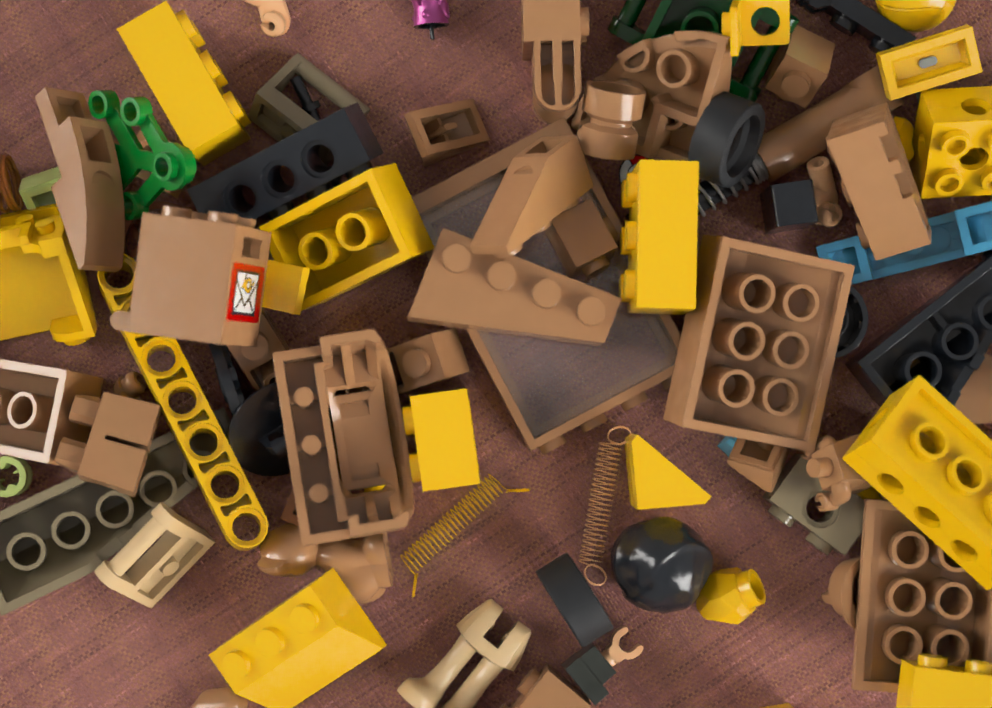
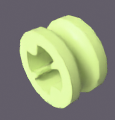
(25, 478)

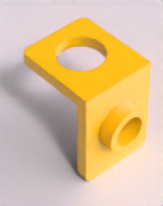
(739, 28)

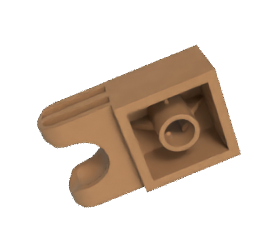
(552, 42)

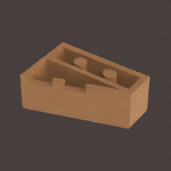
(878, 182)

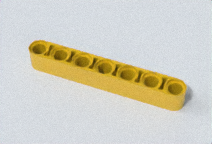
(185, 426)

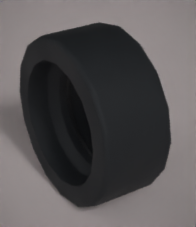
(727, 138)
(575, 599)

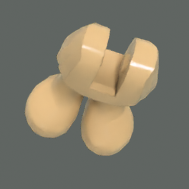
(428, 690)

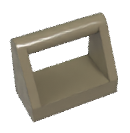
(283, 117)

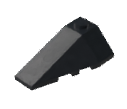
(937, 341)

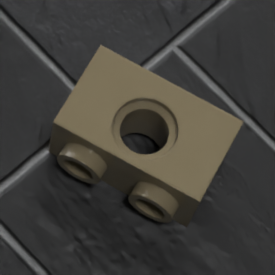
(789, 499)

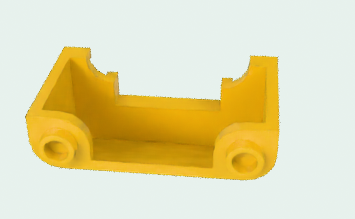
(41, 279)

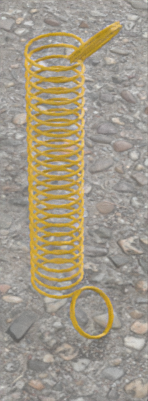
(484, 496)

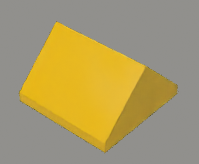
(655, 480)

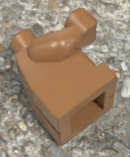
(833, 472)

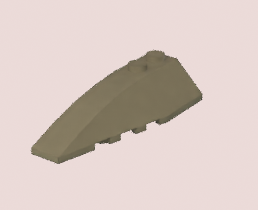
(81, 523)

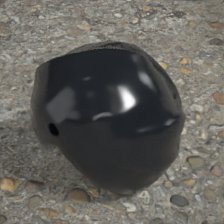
(661, 564)

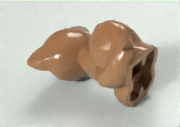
(361, 564)

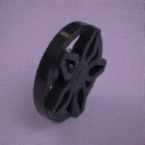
(227, 376)

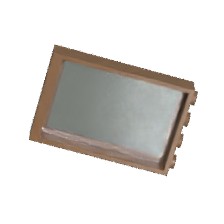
(551, 382)

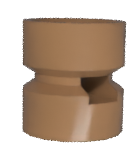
(611, 112)

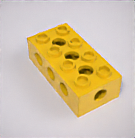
(953, 142)
(932, 471)

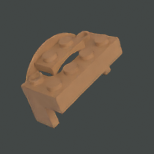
(366, 433)

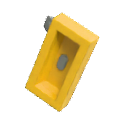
(929, 62)

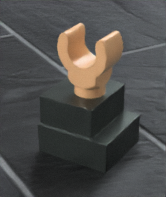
(592, 669)

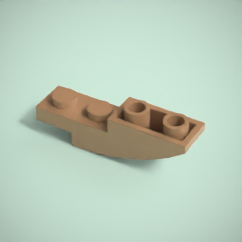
(90, 180)

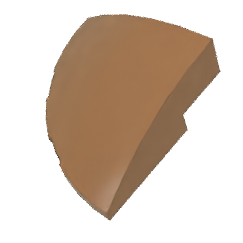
(680, 80)

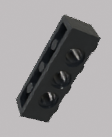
(343, 132)

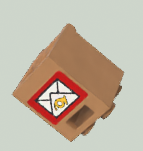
(198, 278)

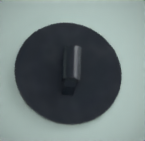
(259, 435)

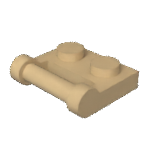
(162, 564)

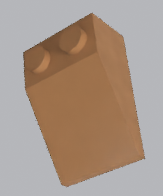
(38, 407)

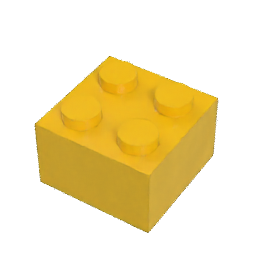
(443, 440)

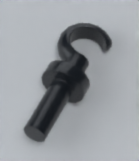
(304, 97)

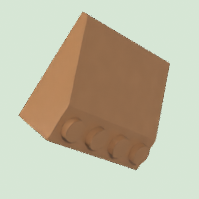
(759, 343)
(912, 602)

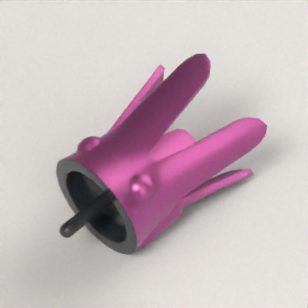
(430, 15)

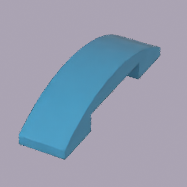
(953, 237)

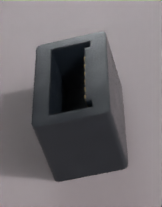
(788, 206)

